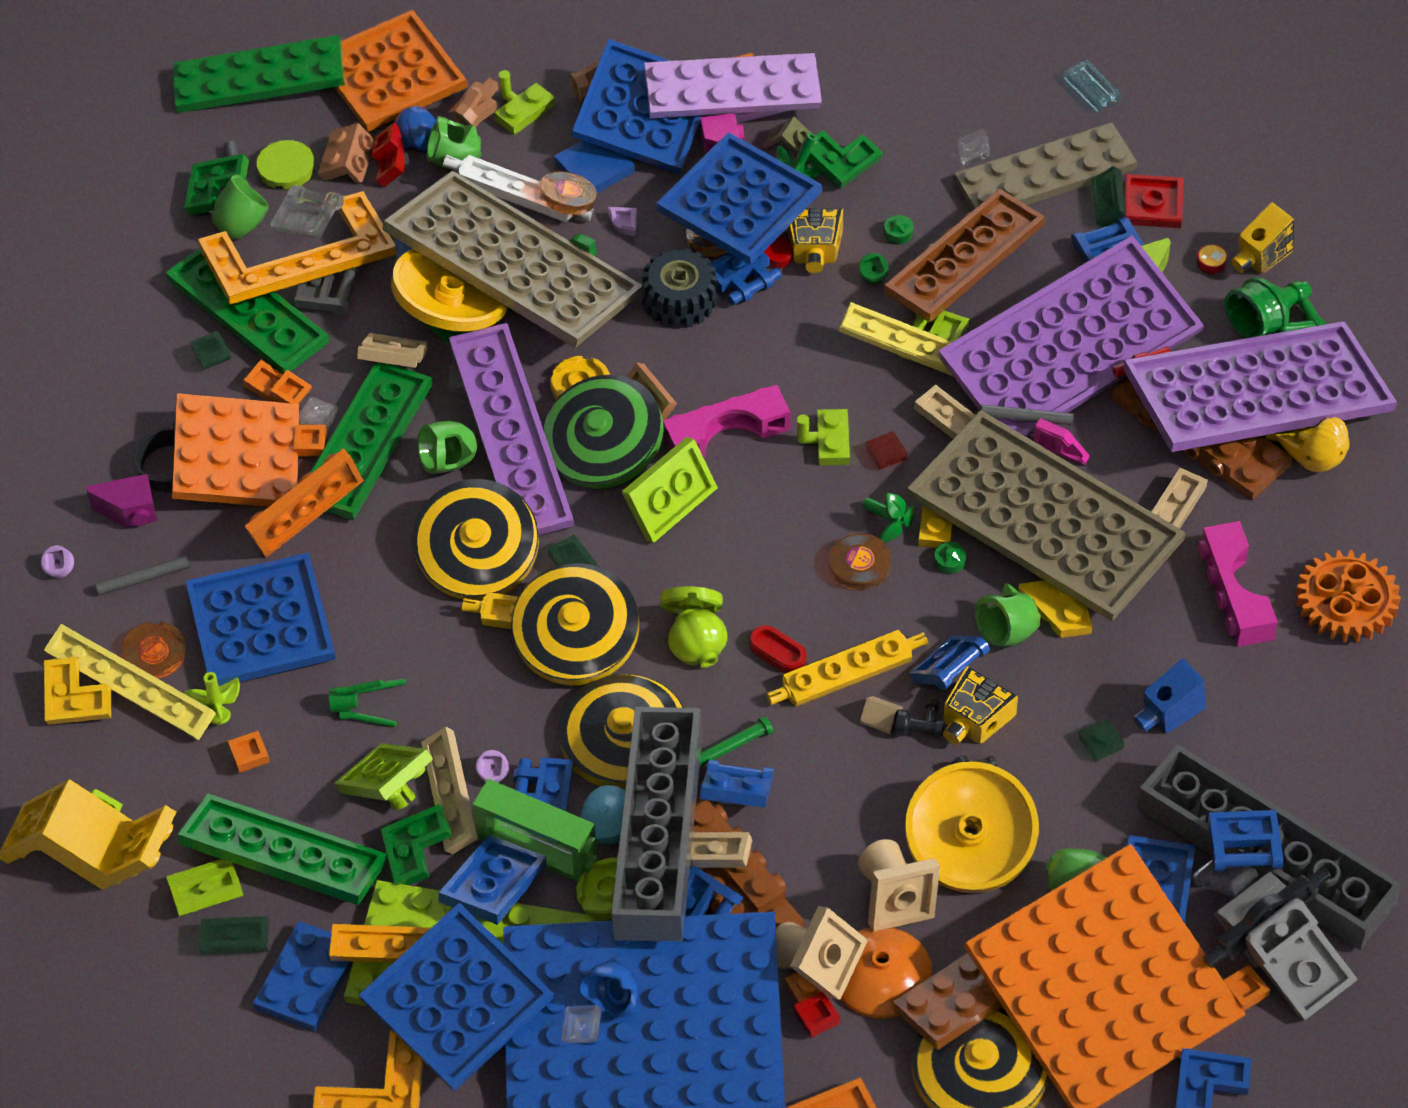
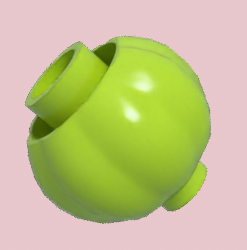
(697, 637)

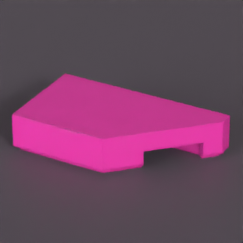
(1059, 441)

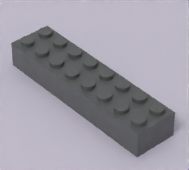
(657, 825)
(1348, 904)

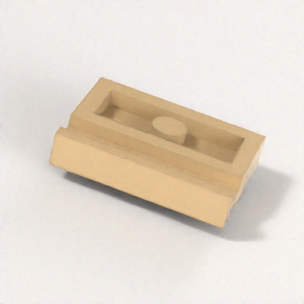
(392, 350)

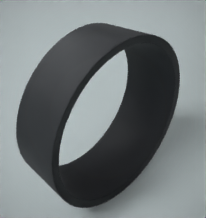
(146, 446)

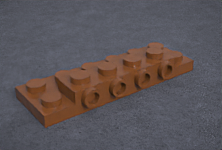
(964, 255)
(1243, 463)
(758, 887)

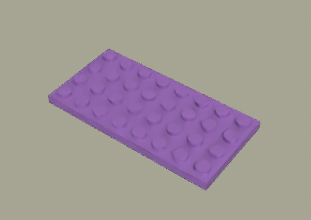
(1067, 336)
(1258, 386)

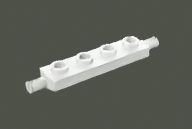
(506, 185)

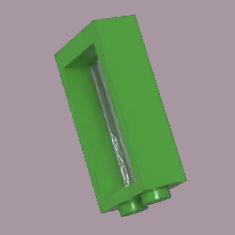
(538, 827)

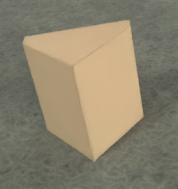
(879, 714)

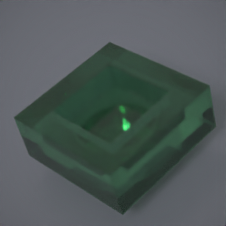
(210, 350)
(1101, 739)

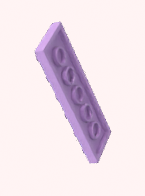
(732, 85)

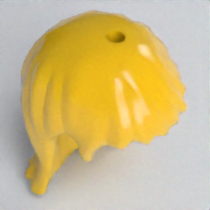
(1317, 446)

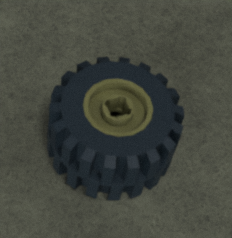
(679, 288)

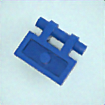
(733, 271)
(552, 780)

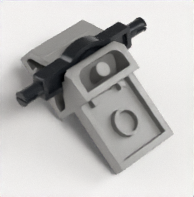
(1283, 938)

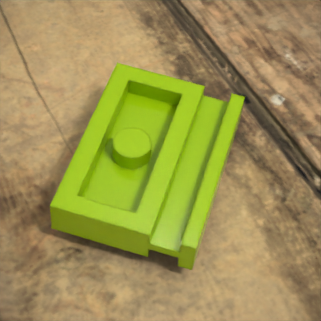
(204, 886)

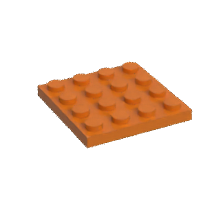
(395, 69)
(233, 450)

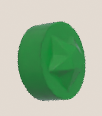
(898, 229)
(873, 268)
(950, 557)

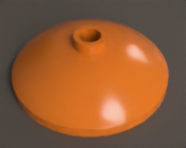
(879, 984)

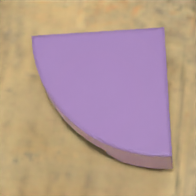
(623, 220)

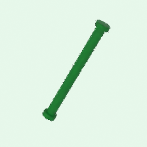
(737, 740)

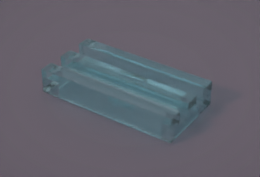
(1088, 87)

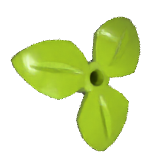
(216, 696)

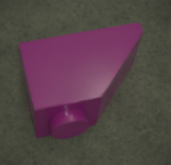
(124, 500)

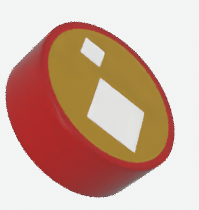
(1212, 258)

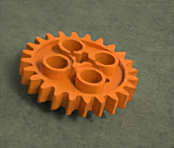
(1348, 596)

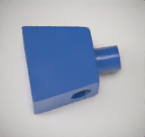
(1172, 699)

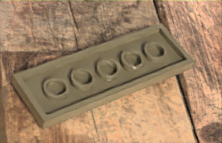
(1048, 167)

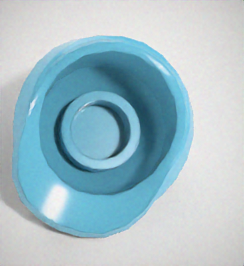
(605, 810)

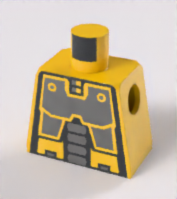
(816, 237)
(1265, 240)
(977, 708)

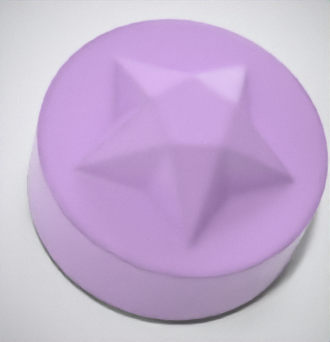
(57, 561)
(492, 766)

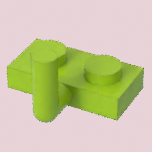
(524, 108)
(831, 436)

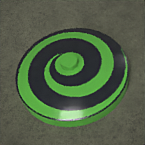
(603, 431)

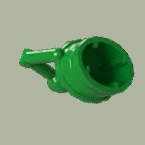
(1264, 308)

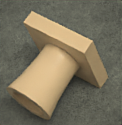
(898, 890)
(823, 952)

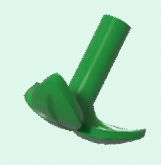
(799, 162)
(894, 511)

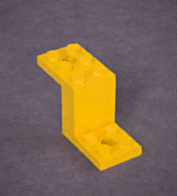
(87, 835)

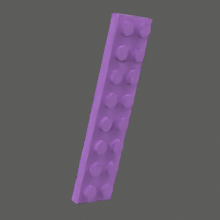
(510, 423)

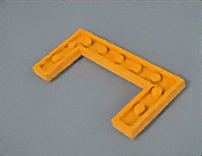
(242, 283)
(403, 1066)

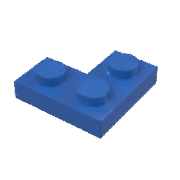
(1210, 1071)

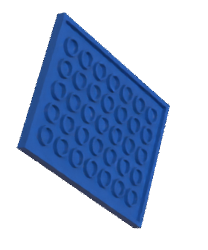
(700, 1026)

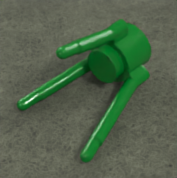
(345, 698)

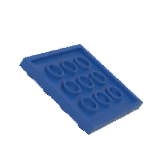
(618, 112)
(739, 198)
(261, 619)
(456, 996)

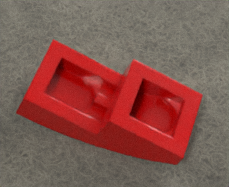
(389, 152)

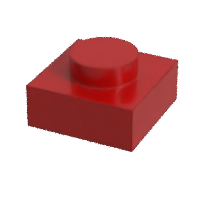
(817, 1014)

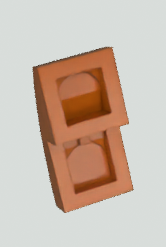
(275, 386)

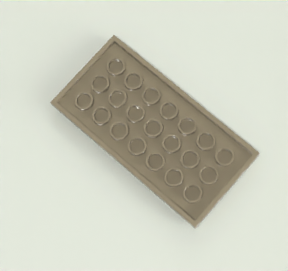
(513, 258)
(1046, 515)

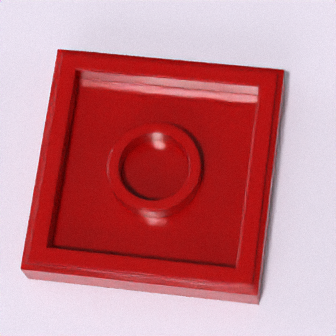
(1154, 200)

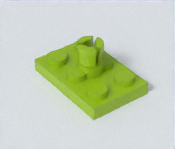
(669, 489)
(385, 774)

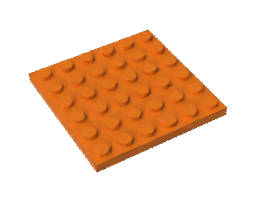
(1104, 980)

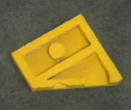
(1061, 611)

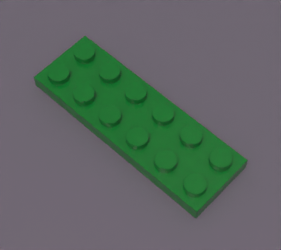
(258, 73)
(262, 322)
(375, 427)
(282, 849)

